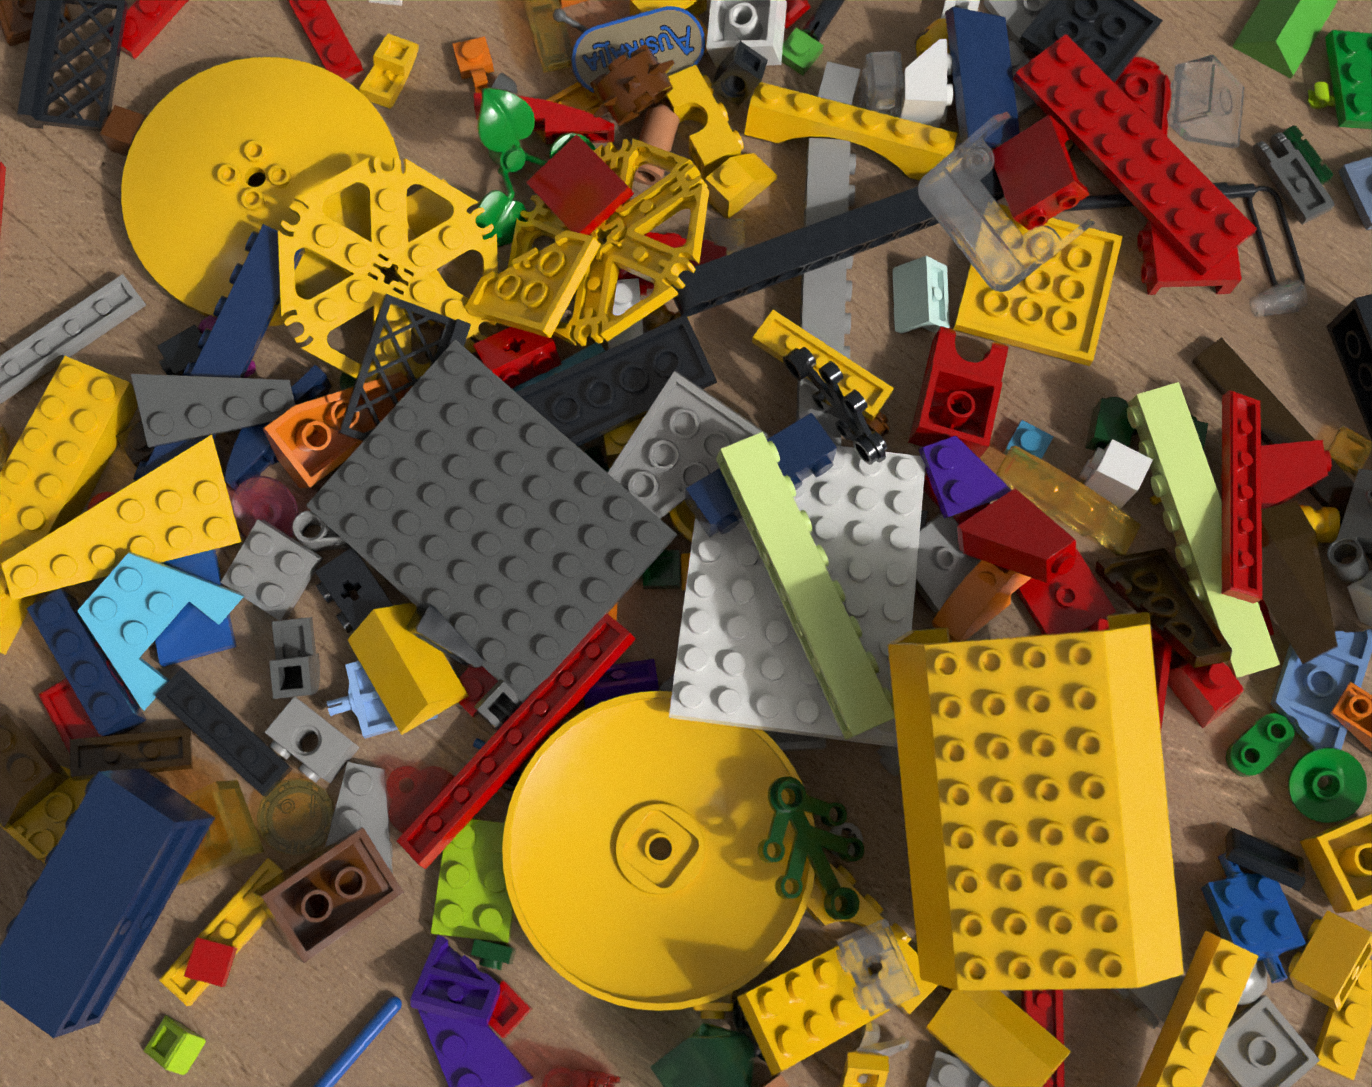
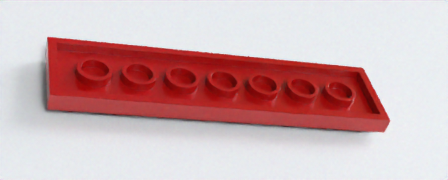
(1135, 154)

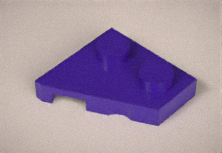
(960, 477)
(455, 987)

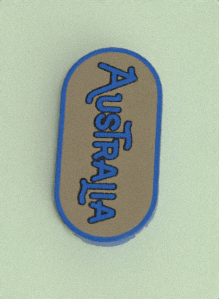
(666, 31)

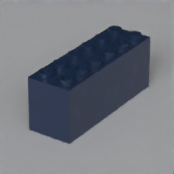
(97, 899)

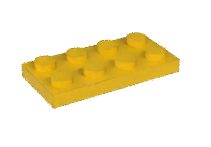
(803, 1010)

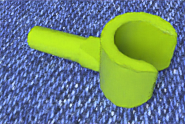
(1320, 96)

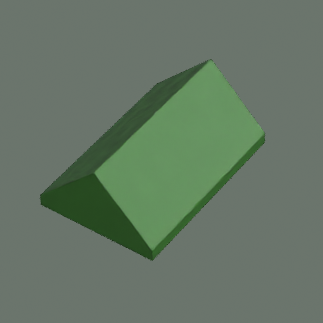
(1283, 32)

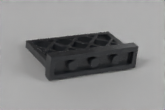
(42, 63)
(451, 330)

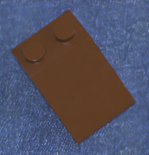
(328, 894)

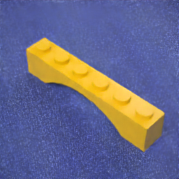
(786, 114)

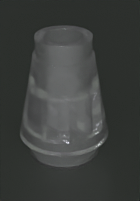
(1280, 299)

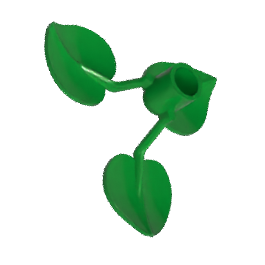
(501, 124)

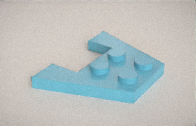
(135, 609)

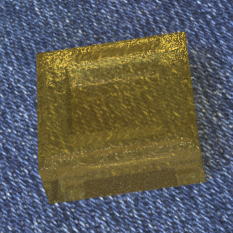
(1349, 450)

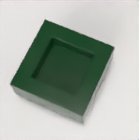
(663, 572)
(492, 954)

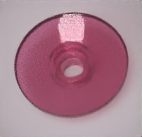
(253, 500)

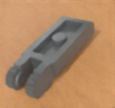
(1293, 178)

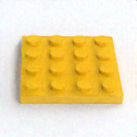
(1056, 306)

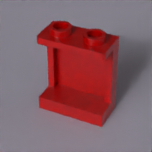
(1038, 173)
(1169, 268)

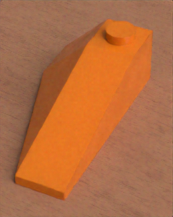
(308, 435)

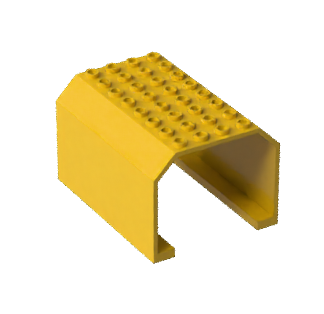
(1036, 809)

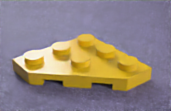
(536, 286)

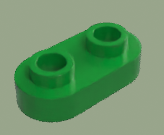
(1261, 743)

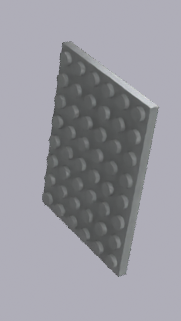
(491, 519)

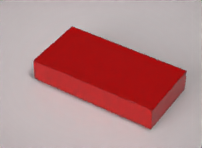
(67, 713)

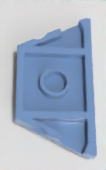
(1312, 689)

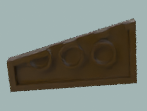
(1156, 585)

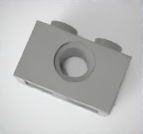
(298, 722)

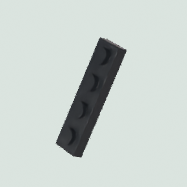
(224, 732)

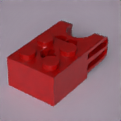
(958, 395)

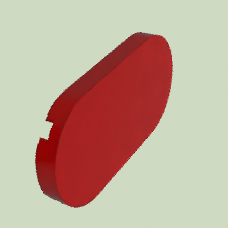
(1148, 90)

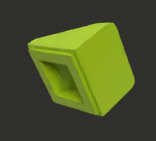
(174, 1046)

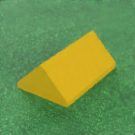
(404, 670)
(997, 1039)

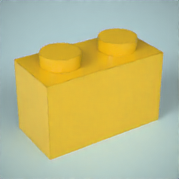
(1331, 960)

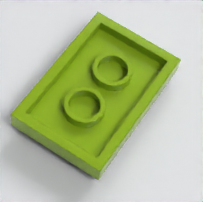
(472, 886)

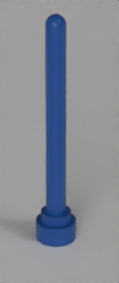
(360, 1043)

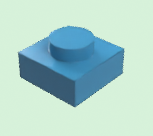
(1030, 439)

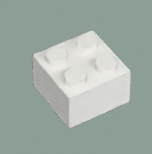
(753, 22)

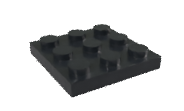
(1104, 29)

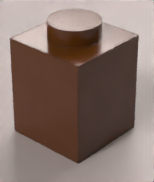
(120, 129)

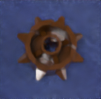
(632, 85)

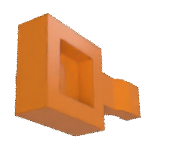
(474, 61)

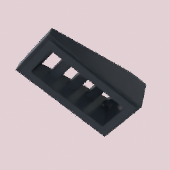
(435, 630)

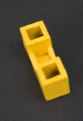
(694, 100)

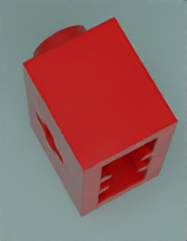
(517, 355)

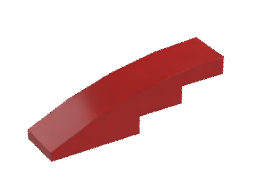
(562, 119)

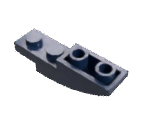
(252, 449)

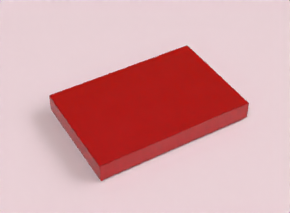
(579, 187)

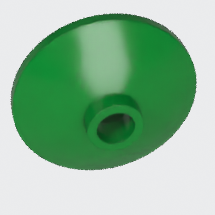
(1339, 797)

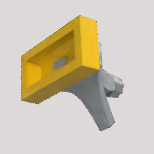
(871, 1061)

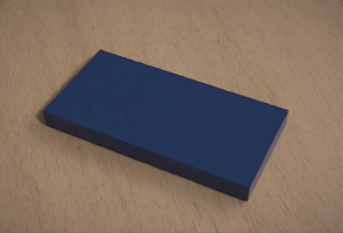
(981, 73)

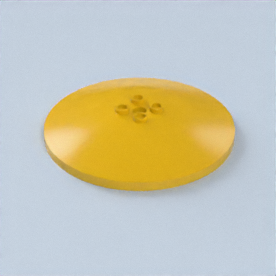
(198, 147)
(583, 864)

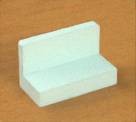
(920, 295)

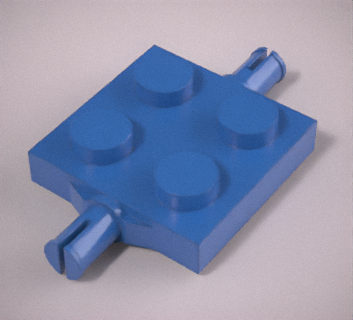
(1254, 916)

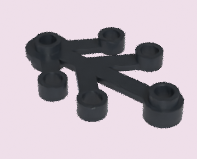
(846, 408)

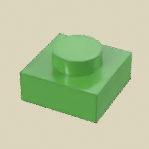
(800, 51)

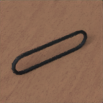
(1287, 231)

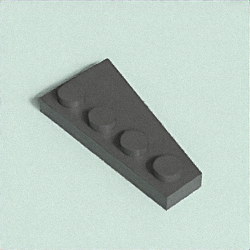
(199, 406)

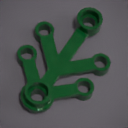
(808, 845)

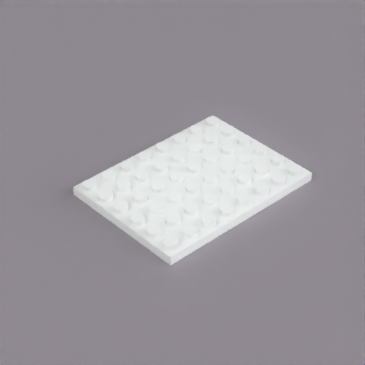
(736, 642)

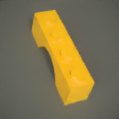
(869, 913)

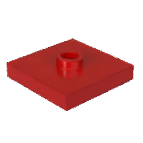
(1066, 602)

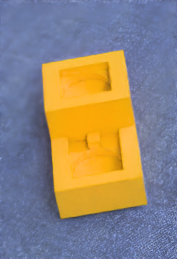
(390, 70)

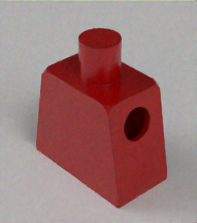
(1204, 689)

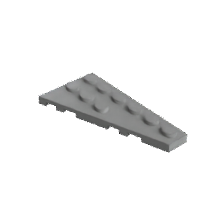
(677, 444)

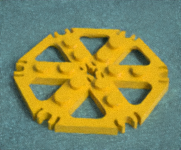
(626, 242)
(356, 256)

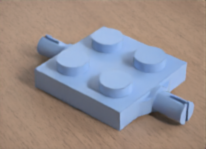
(365, 703)

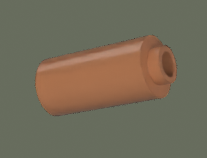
(659, 131)

